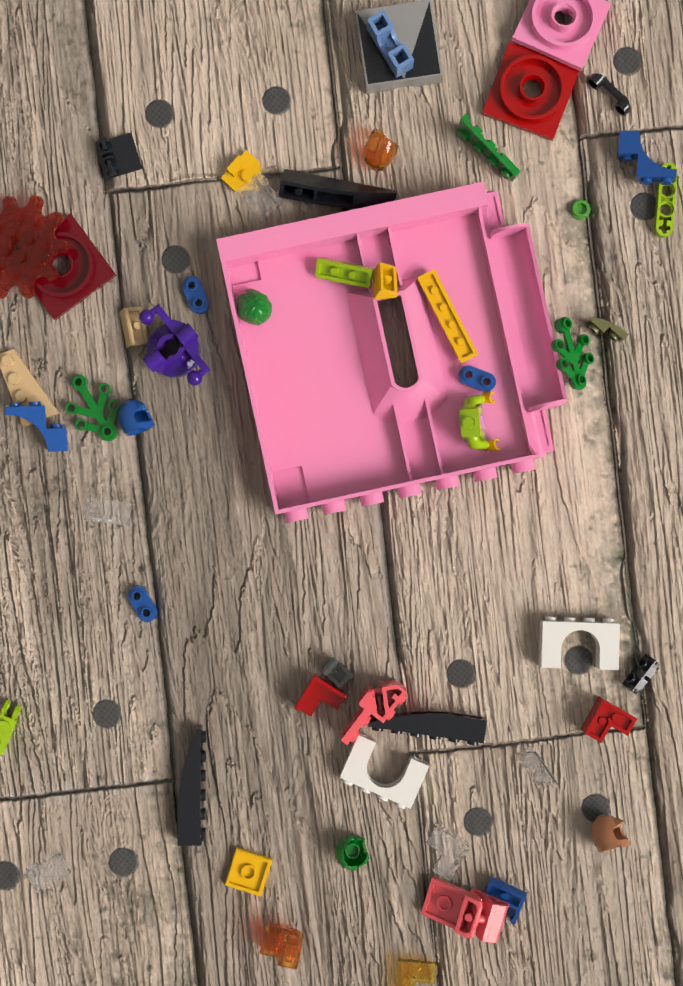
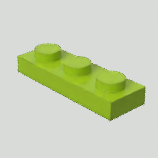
(344, 272)

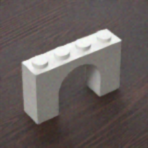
(553, 632)
(401, 791)

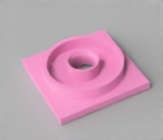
(563, 43)

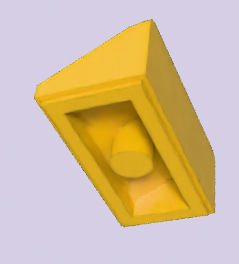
(385, 281)

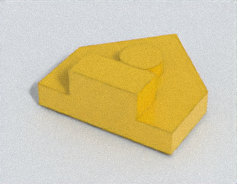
(241, 171)

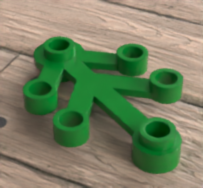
(577, 374)
(96, 410)

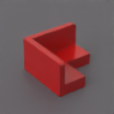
(319, 690)
(605, 715)

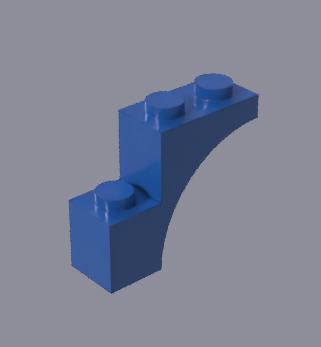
(647, 170)
(35, 413)

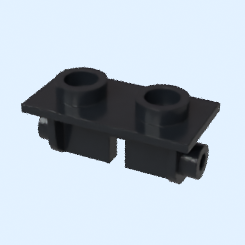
(646, 667)

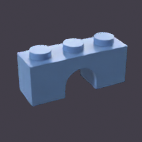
(383, 34)

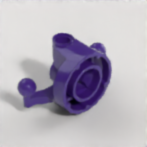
(185, 359)

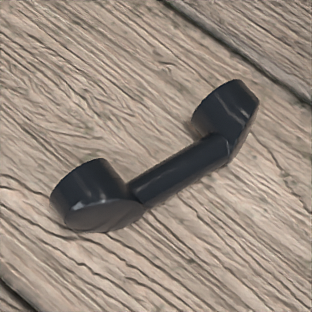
(597, 80)

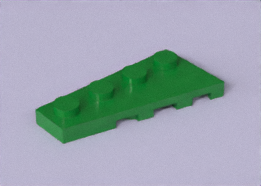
(487, 148)

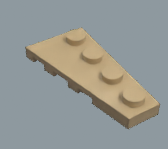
(23, 385)

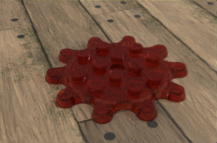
(37, 247)

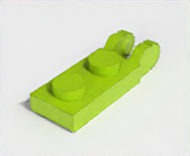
(7, 724)

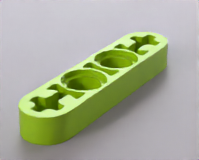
(668, 201)

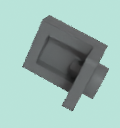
(337, 673)

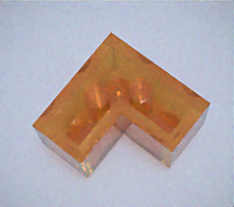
(282, 944)

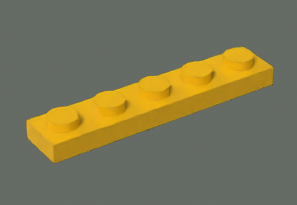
(447, 316)

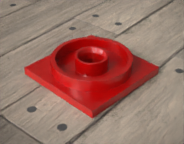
(532, 114)

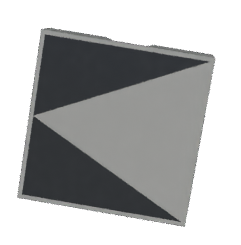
(415, 28)

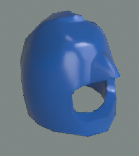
(134, 417)

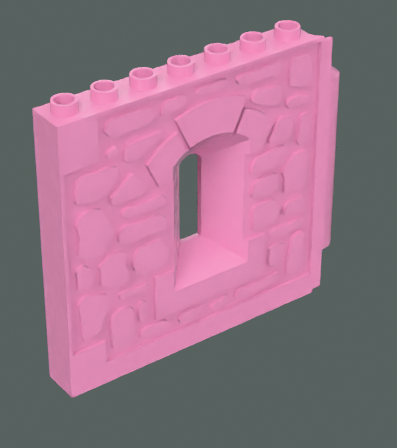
(322, 365)

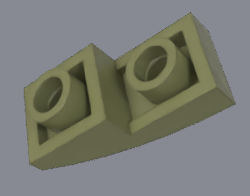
(600, 326)

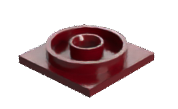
(85, 276)

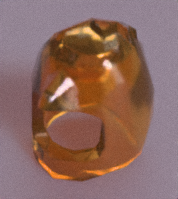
(379, 150)

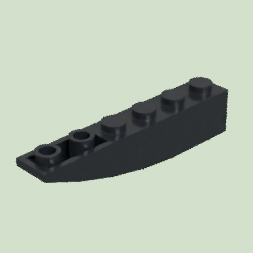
(331, 191)
(436, 725)
(191, 794)

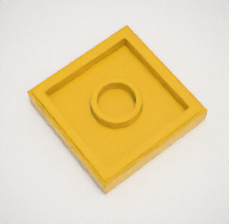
(248, 871)

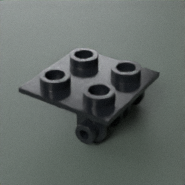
(118, 155)

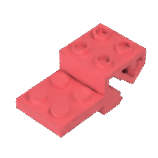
(392, 693)
(465, 911)

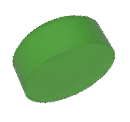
(580, 209)

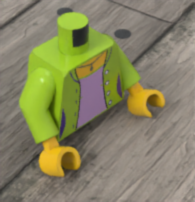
(473, 422)

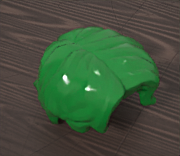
(254, 307)
(351, 852)

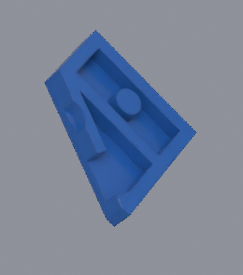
(509, 894)

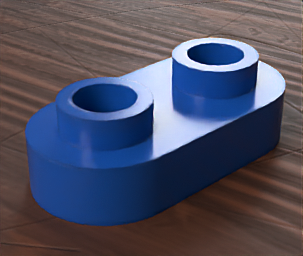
(195, 294)
(477, 378)
(143, 603)

